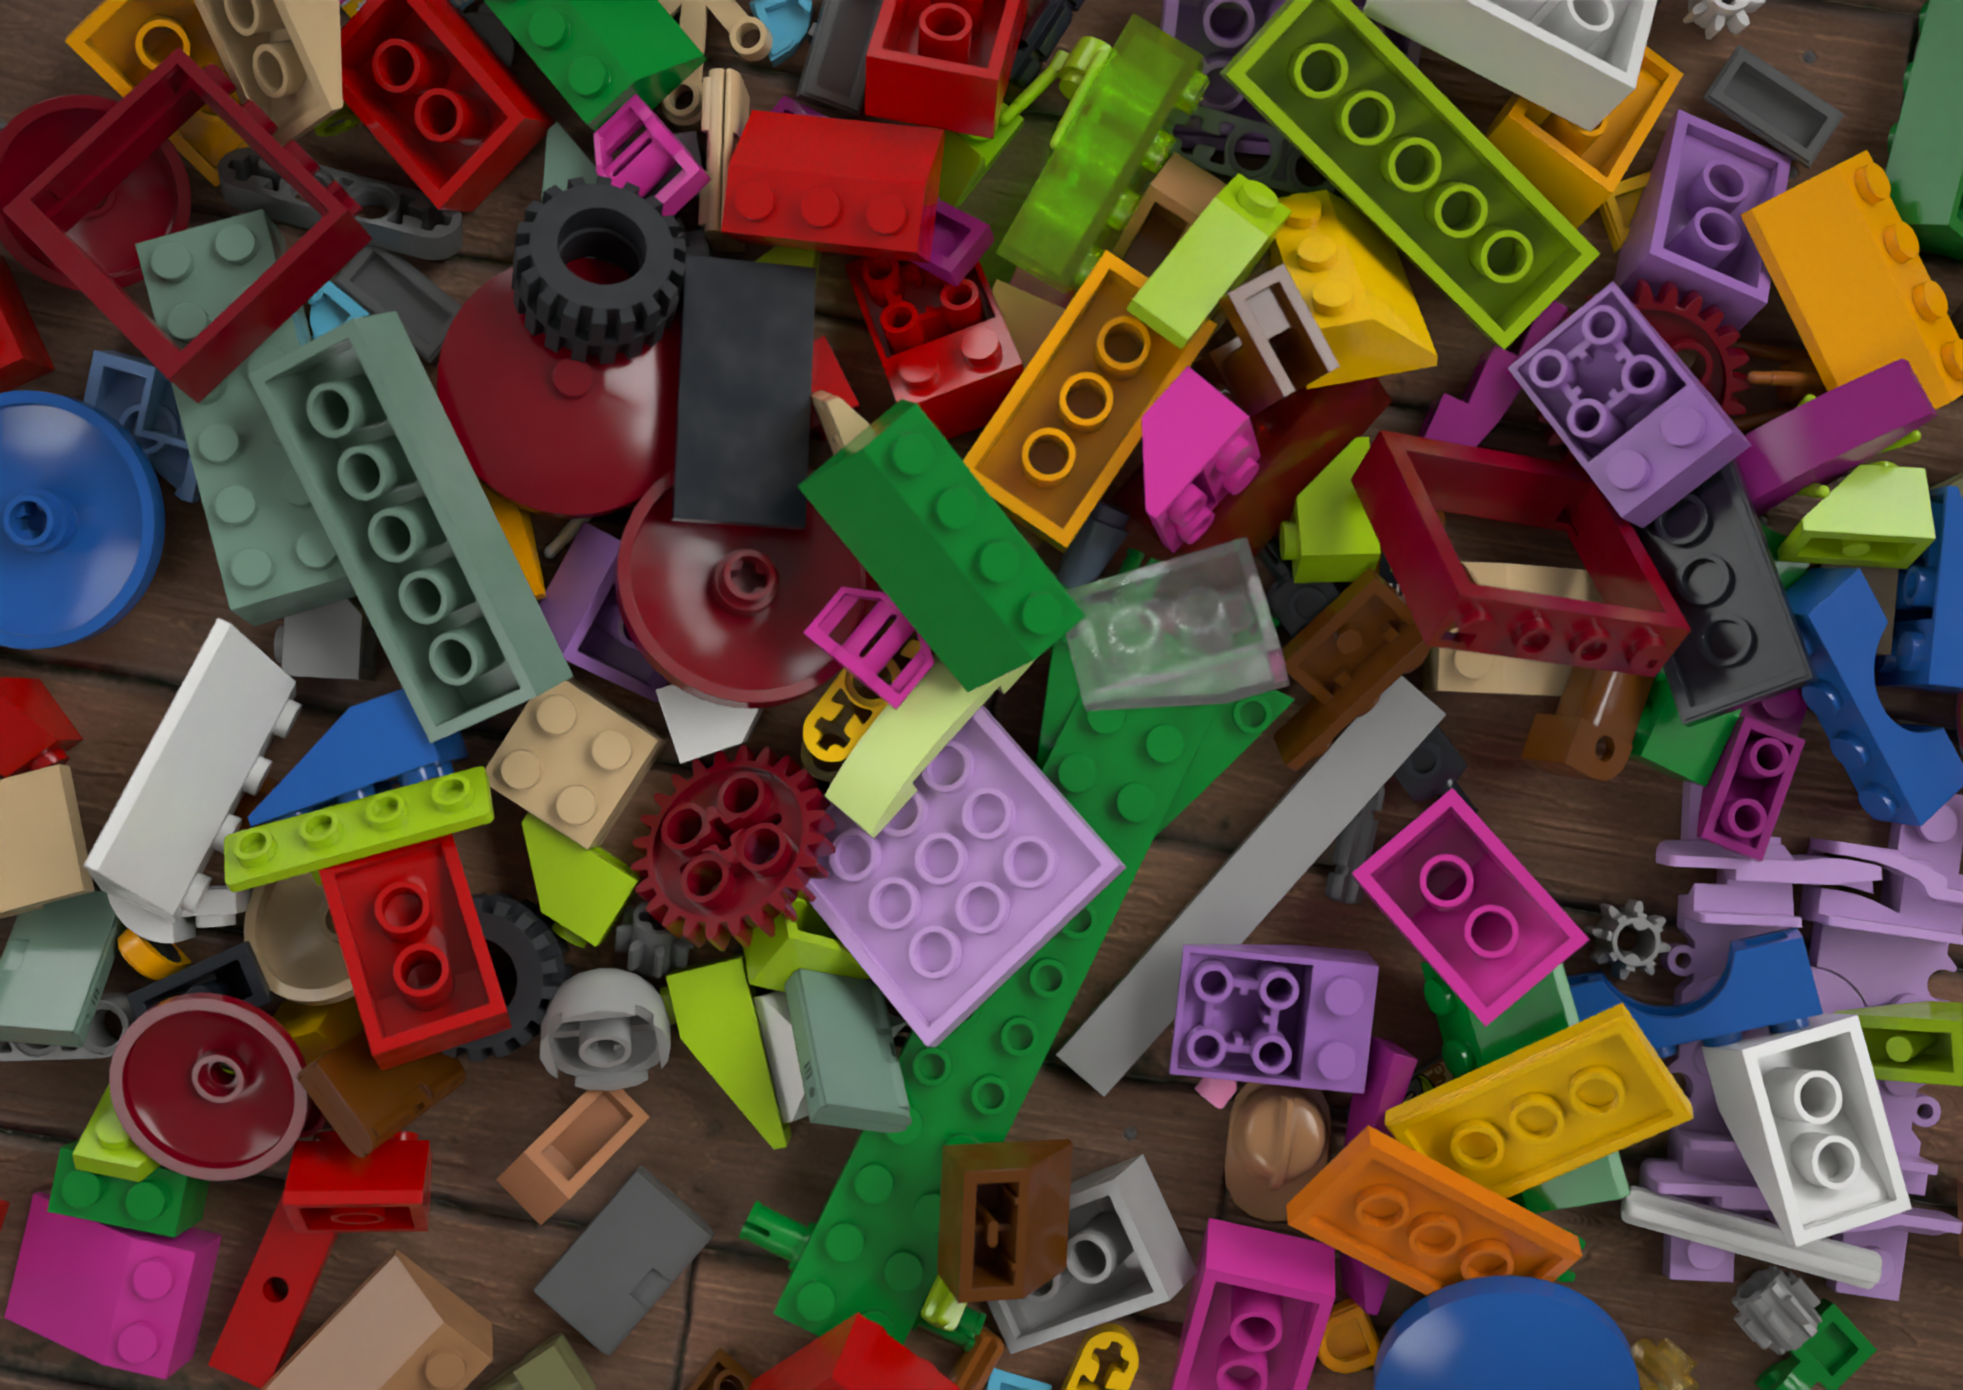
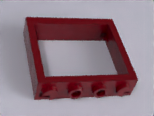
(116, 149)
(1413, 476)

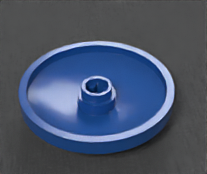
(74, 521)
(1505, 1337)

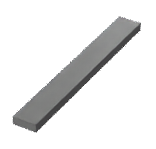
(1252, 880)

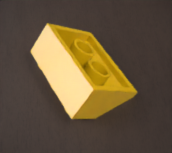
(1352, 289)

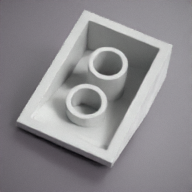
(1810, 1126)

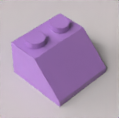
(587, 617)

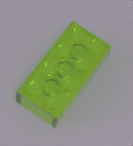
(1105, 154)

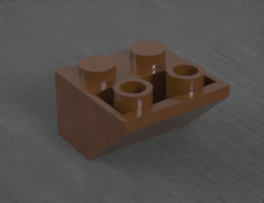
(1003, 1217)

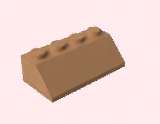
(393, 1335)

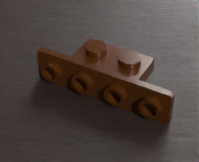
(1348, 662)

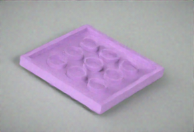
(961, 879)

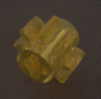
(1663, 1366)

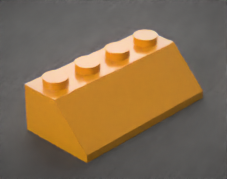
(1857, 280)

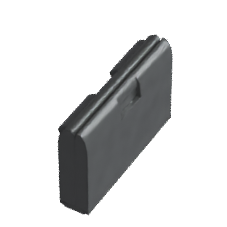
(624, 1260)

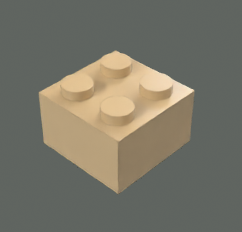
(574, 761)

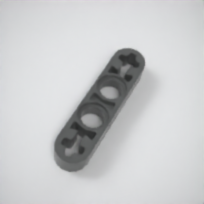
(1275, 173)
(406, 228)

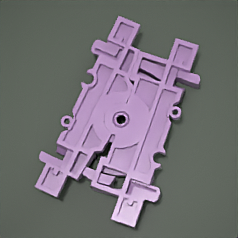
(1858, 958)

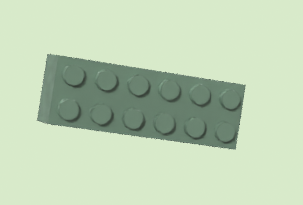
(256, 508)
(410, 524)

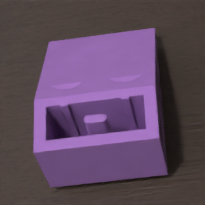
(1628, 407)
(1275, 1015)

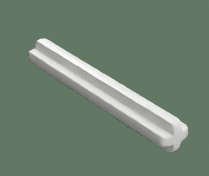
(1749, 1237)

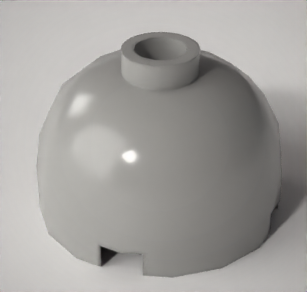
(605, 1030)

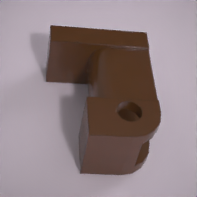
(1275, 347)
(1590, 708)

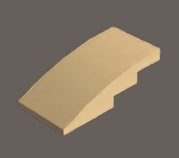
(40, 841)

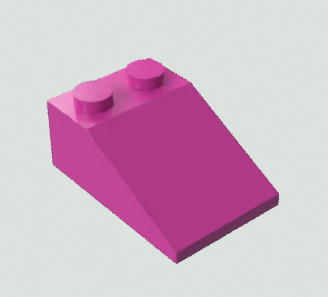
(1469, 907)
(113, 1289)
(1254, 1310)

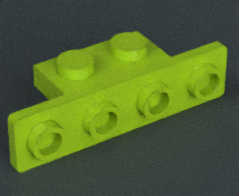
(357, 829)

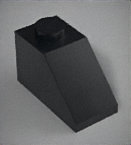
(226, 973)

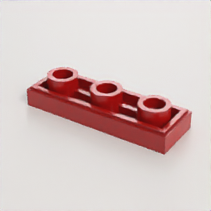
(262, 1315)

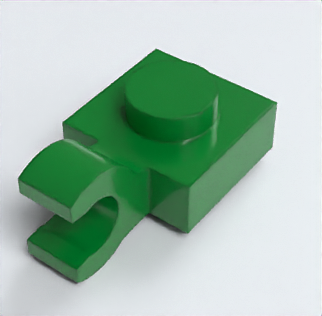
(1825, 1359)

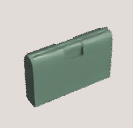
(57, 970)
(846, 1052)

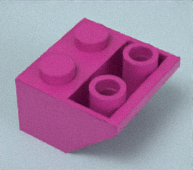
(1193, 456)

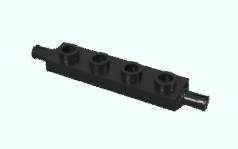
(1436, 761)

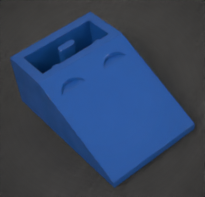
(1930, 608)
(362, 757)

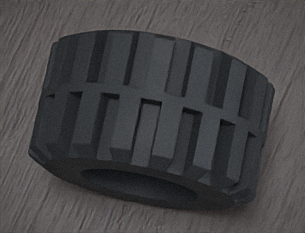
(606, 225)
(537, 964)

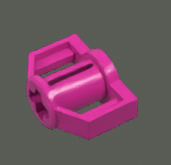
(648, 157)
(870, 666)

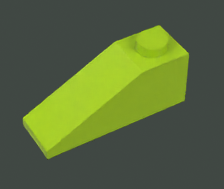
(1210, 260)
(723, 1031)

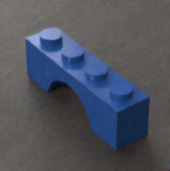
(1896, 768)
(1760, 986)

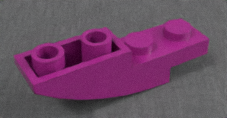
(1753, 776)

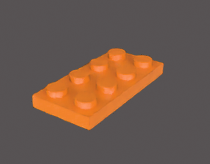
(1424, 1219)

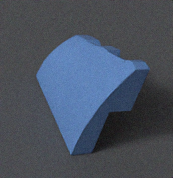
(146, 407)

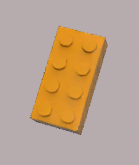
(1078, 407)

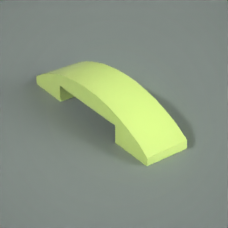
(903, 742)

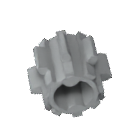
(1646, 946)
(1776, 1310)

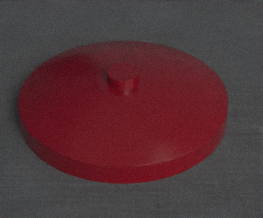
(550, 427)
(731, 603)

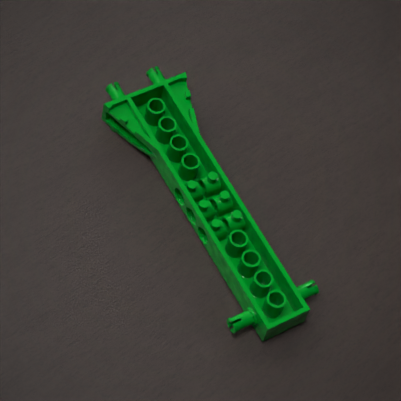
(881, 1220)

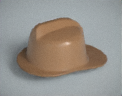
(1275, 1146)

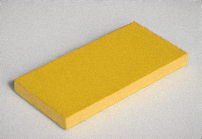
(1546, 1106)

